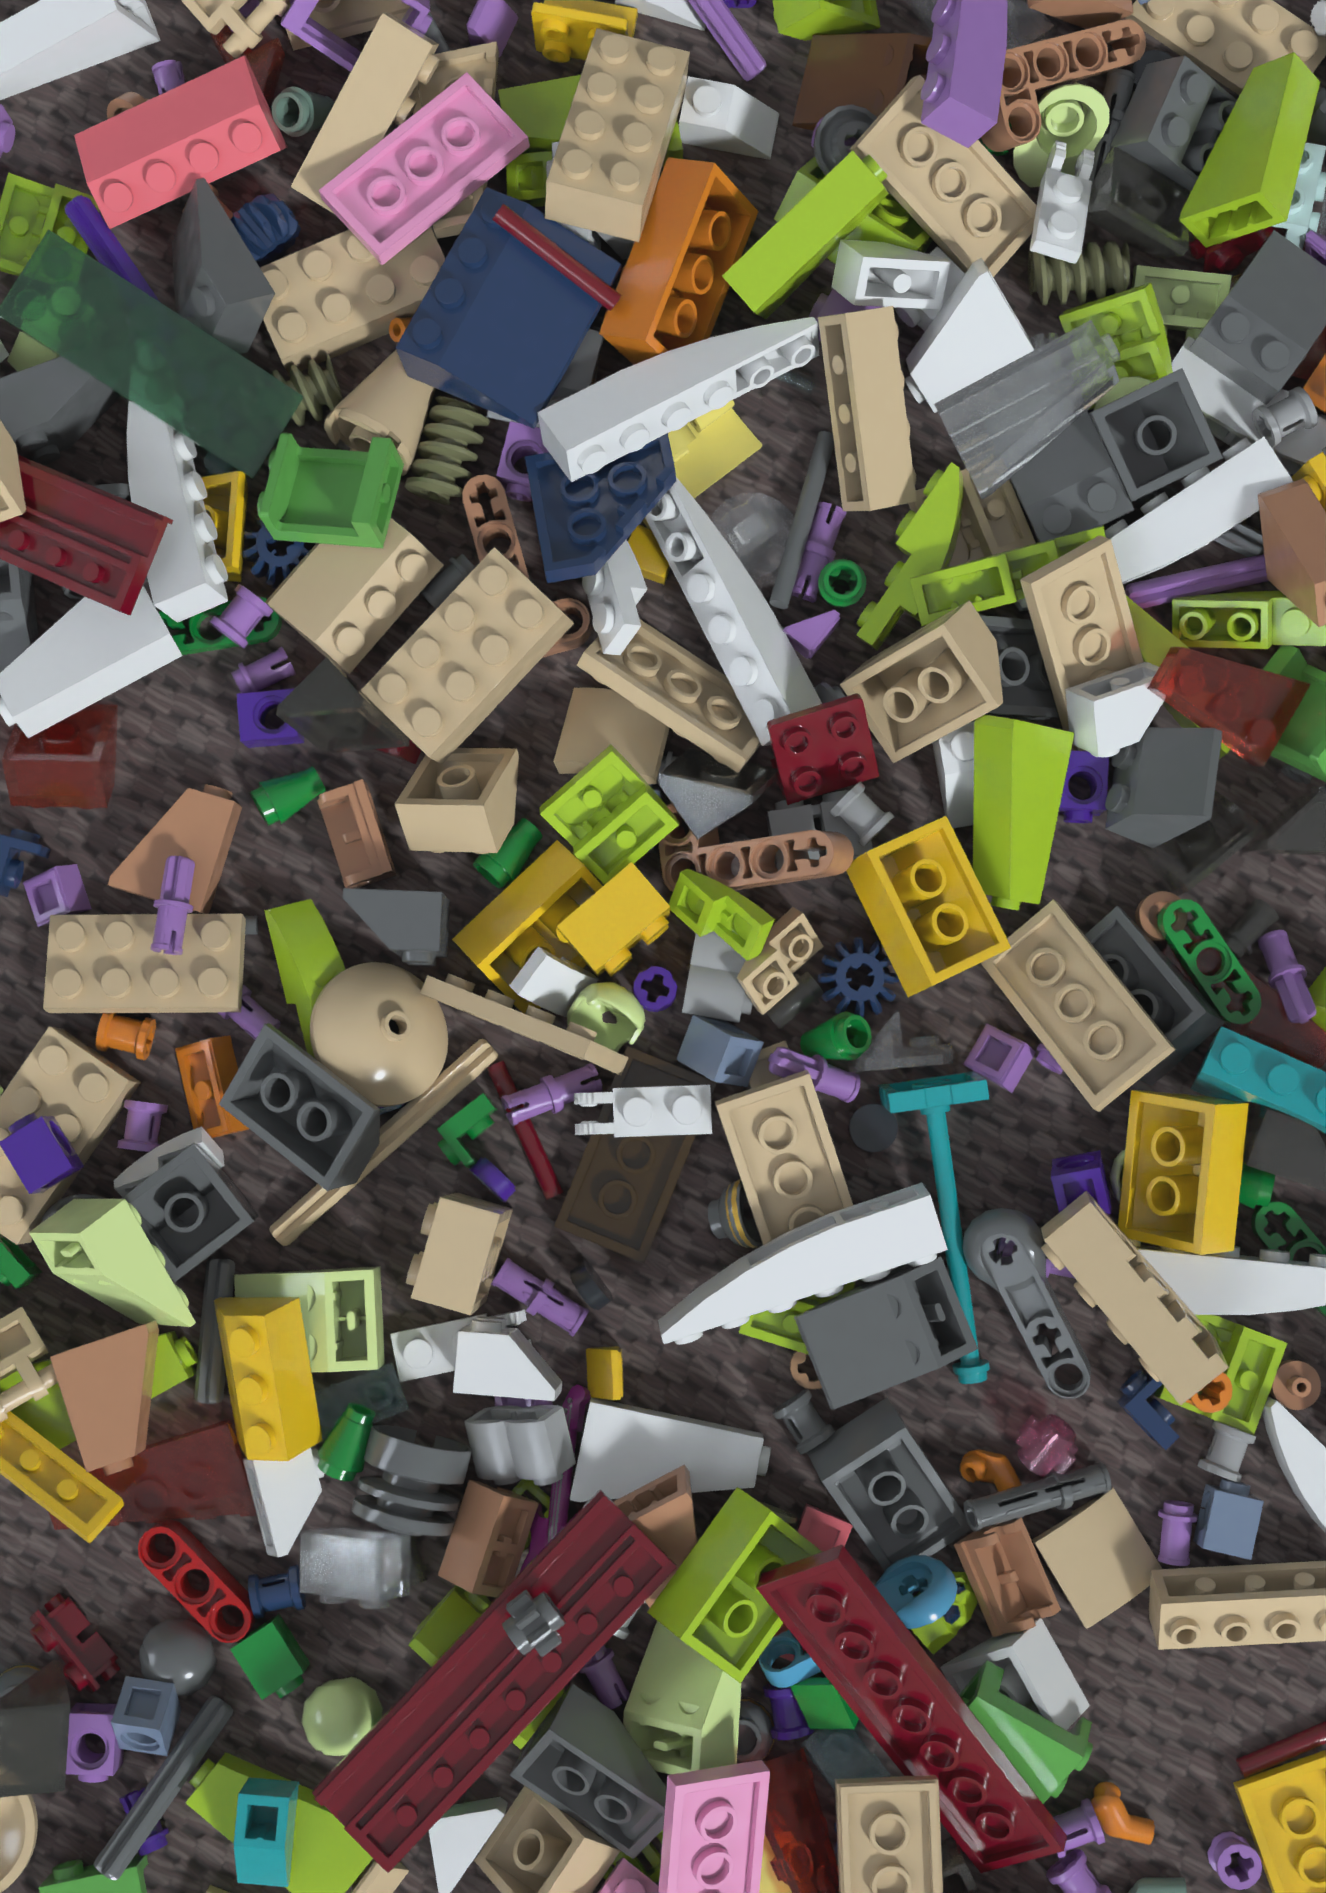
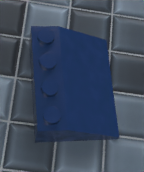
(501, 317)

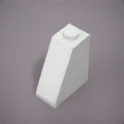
(966, 339)

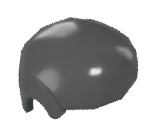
(178, 1654)

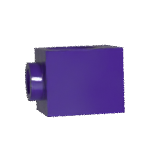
(251, 716)
(1095, 772)
(40, 1152)
(1078, 1174)

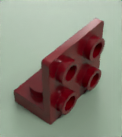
(822, 748)

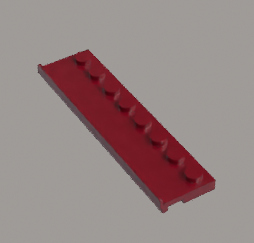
(82, 537)
(486, 1689)

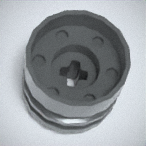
(409, 1491)

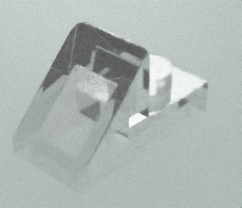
(888, 1053)

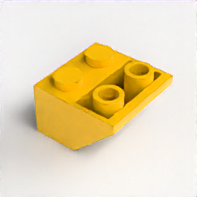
(616, 920)

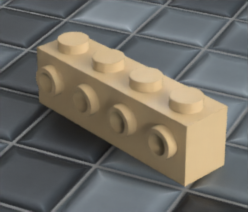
(370, 102)
(868, 409)
(1238, 1605)

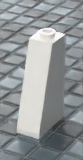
(67, 37)
(83, 661)
(636, 1445)

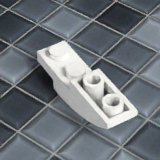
(614, 599)

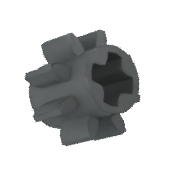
(533, 1623)

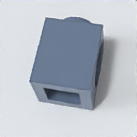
(720, 1051)
(1229, 1519)
(146, 1716)

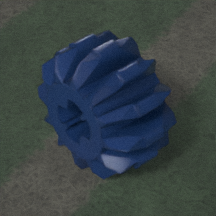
(266, 228)
(266, 557)
(853, 962)

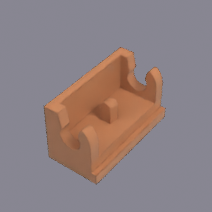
(356, 835)
(487, 1539)
(1007, 1577)

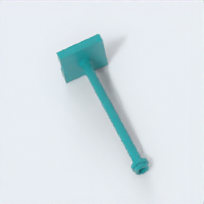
(933, 1099)

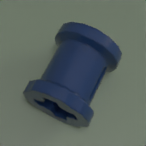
(275, 1592)

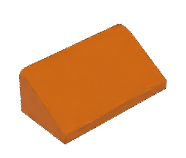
(206, 1074)

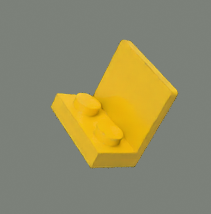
(568, 26)

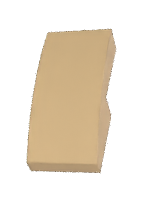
(787, 948)

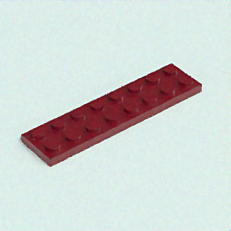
(911, 1707)

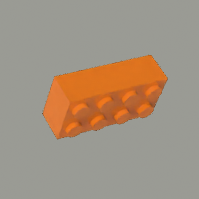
(676, 269)

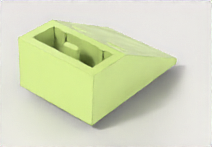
(108, 1256)
(337, 1309)
(682, 1708)

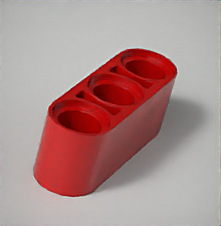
(174, 1572)

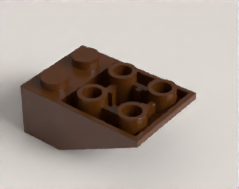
(858, 72)

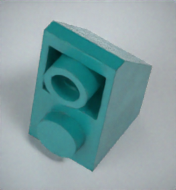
(265, 1831)

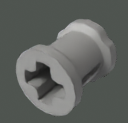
(1285, 416)
(861, 814)
(1226, 1451)

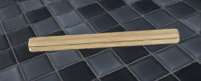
(392, 1135)

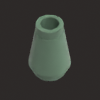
(300, 111)

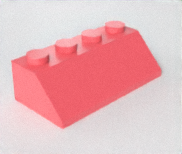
(175, 138)

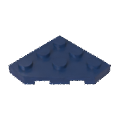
(592, 517)

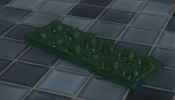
(149, 354)

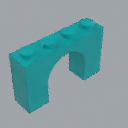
(1255, 1073)

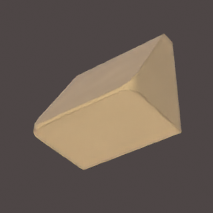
(377, 1880)

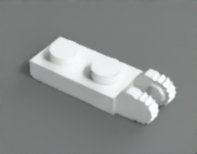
(1062, 206)
(650, 1111)
(433, 1347)

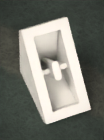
(460, 1836)

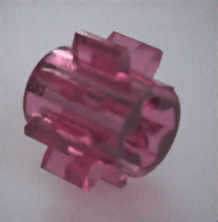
(1047, 1445)

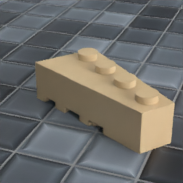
(1134, 1298)

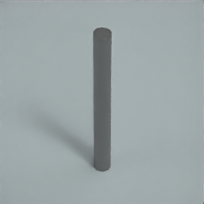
(802, 520)

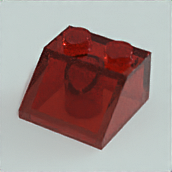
(64, 763)

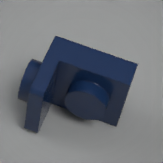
(10, 847)
(1151, 1416)

